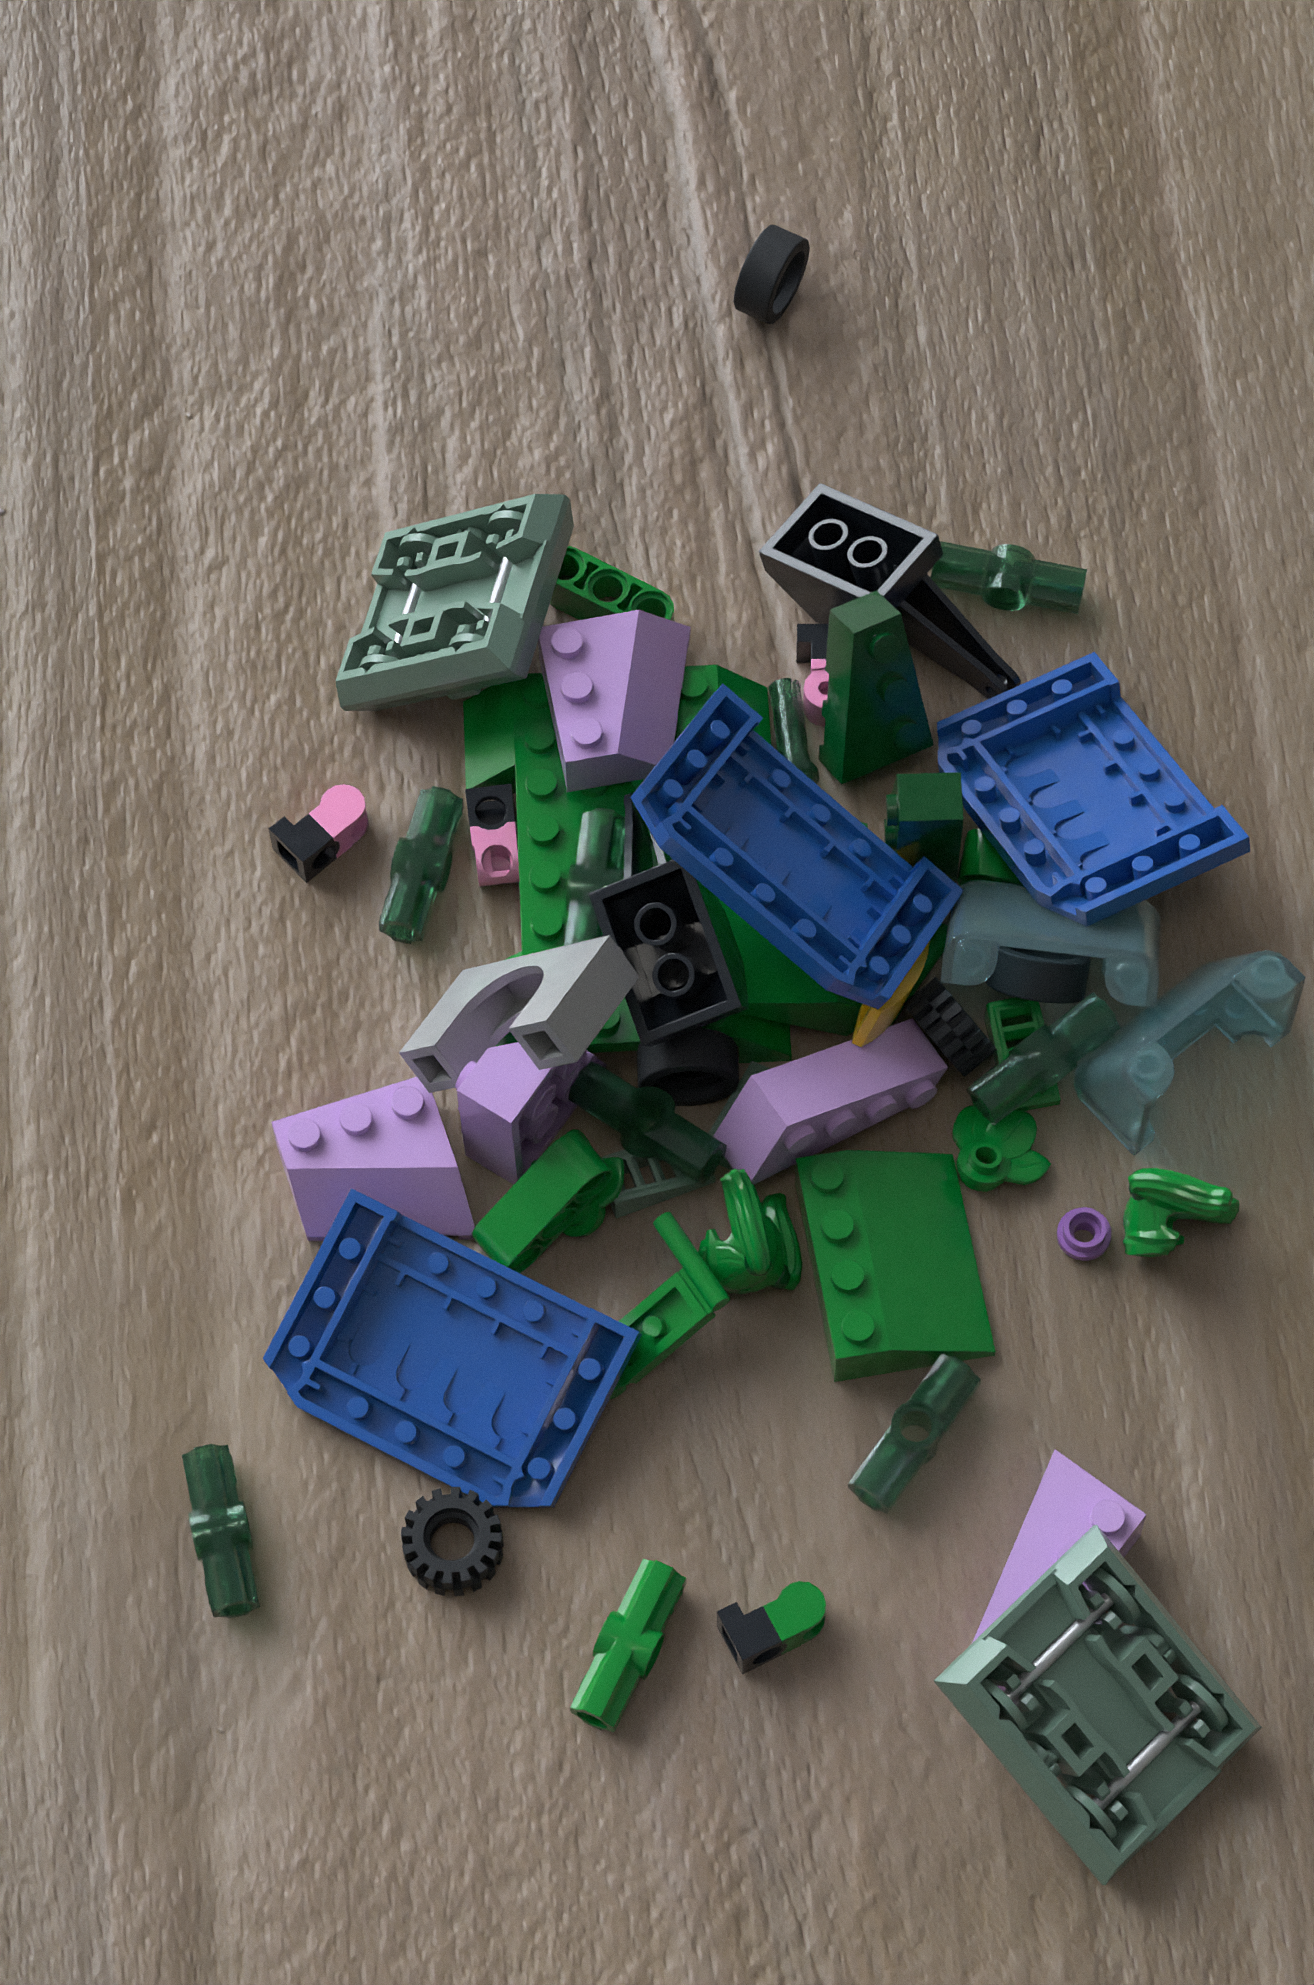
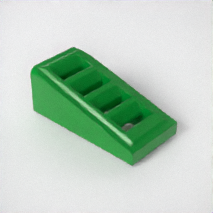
(1014, 1021)

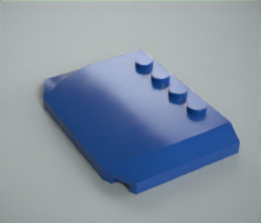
(1082, 794)
(791, 856)
(447, 1357)

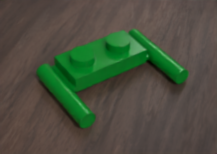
(674, 1308)

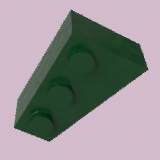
(873, 691)
(926, 819)

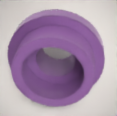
(1084, 1219)

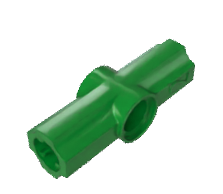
(628, 1645)

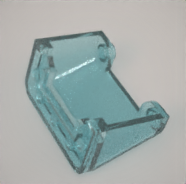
(1008, 916)
(1135, 1066)

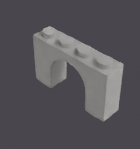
(545, 999)

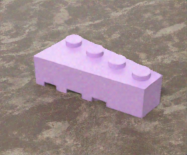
(827, 1098)
(1059, 1515)

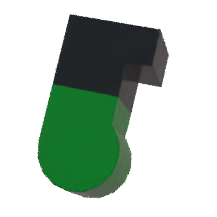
(773, 1628)

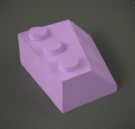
(613, 694)
(513, 1107)
(381, 1146)

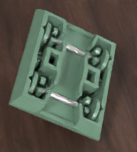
(457, 604)
(1092, 1705)

